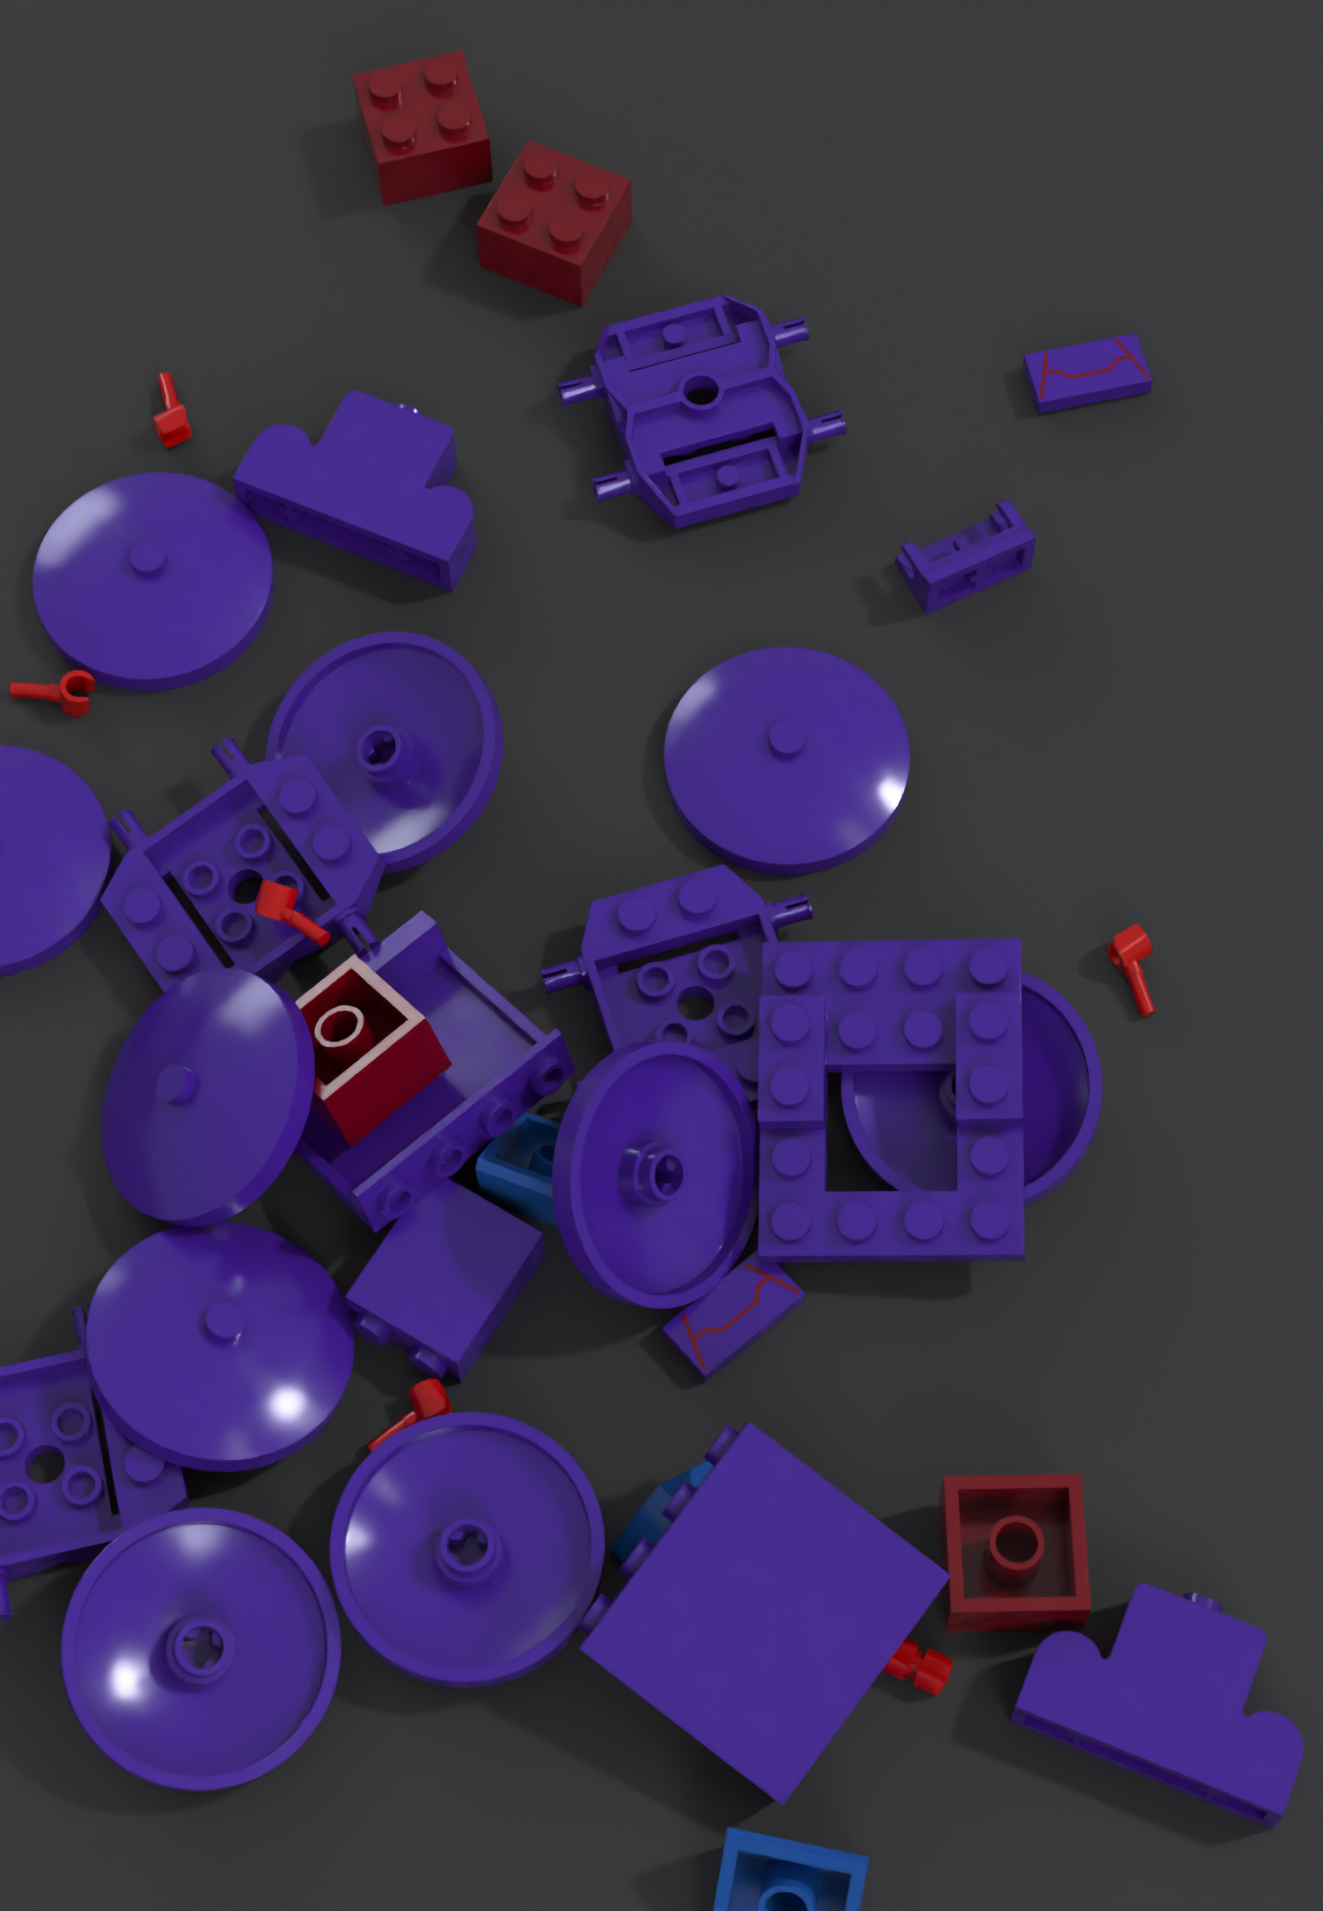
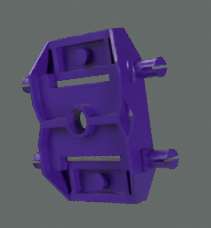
(716, 346)
(228, 842)
(646, 1000)
(52, 1409)

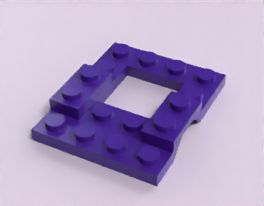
(891, 1012)

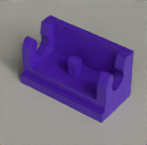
(968, 559)

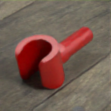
(172, 423)
(72, 681)
(278, 903)
(1124, 953)
(427, 1400)

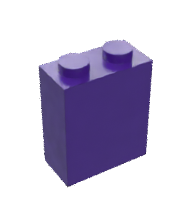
(445, 1279)

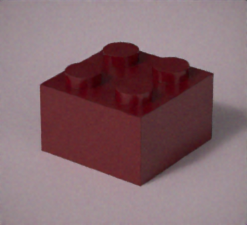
(423, 127)
(555, 223)
(367, 1049)
(1014, 1553)

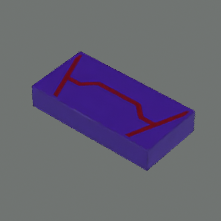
(1087, 373)
(732, 1315)

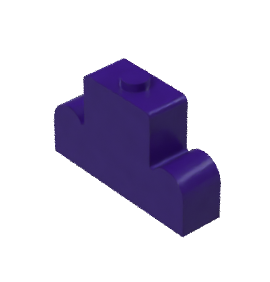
(367, 488)
(1169, 1703)

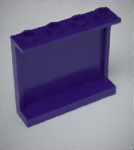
(495, 1077)
(761, 1609)

